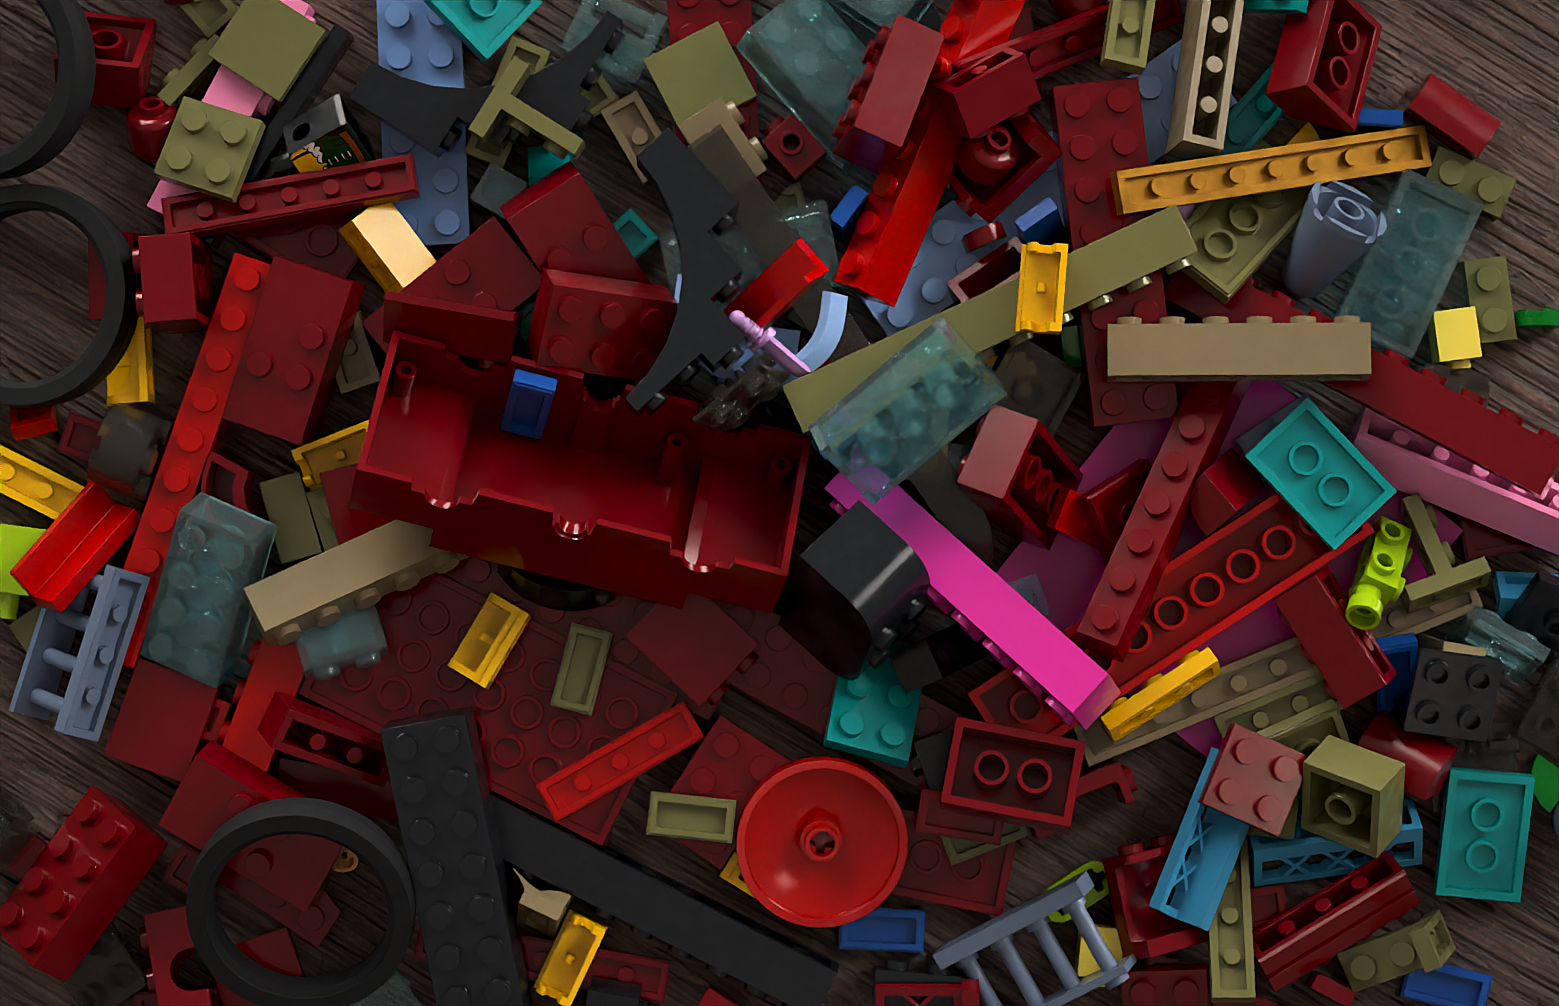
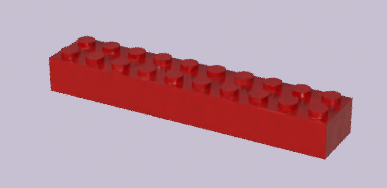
(1193, 602)

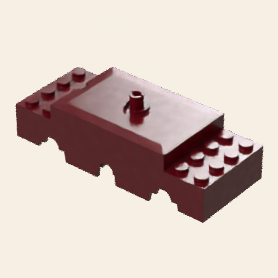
(596, 500)

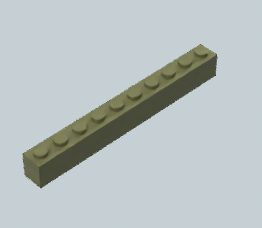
(990, 318)

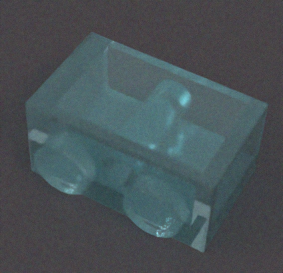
(350, 640)

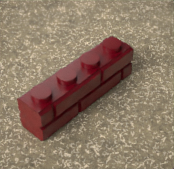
(1332, 920)

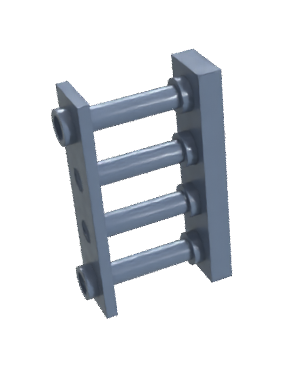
(98, 661)
(1034, 917)

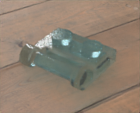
(628, 60)
(1516, 649)

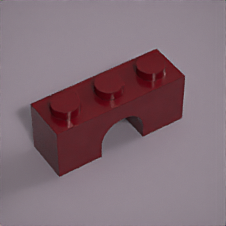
(169, 943)

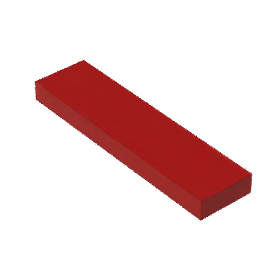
(619, 761)

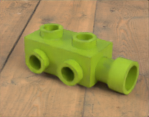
(1378, 573)

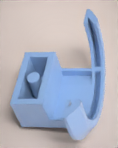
(814, 353)

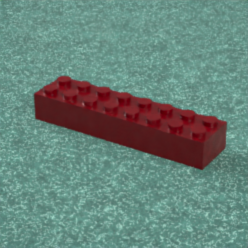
(1100, 134)

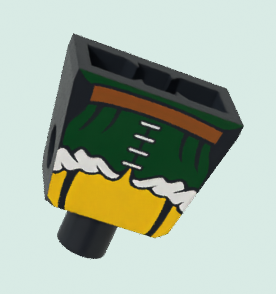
(322, 140)

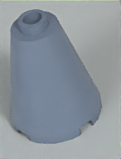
(1329, 237)

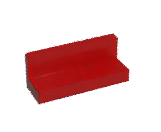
(779, 286)
(74, 548)

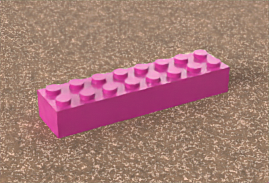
(992, 609)

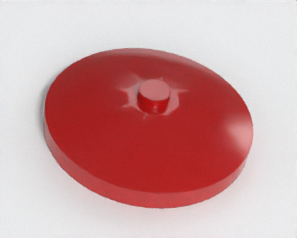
(821, 842)

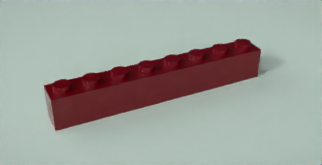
(1158, 517)

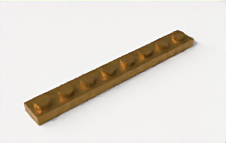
(1270, 169)

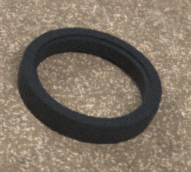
(71, 93)
(120, 306)
(317, 819)

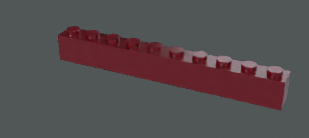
(1405, 396)

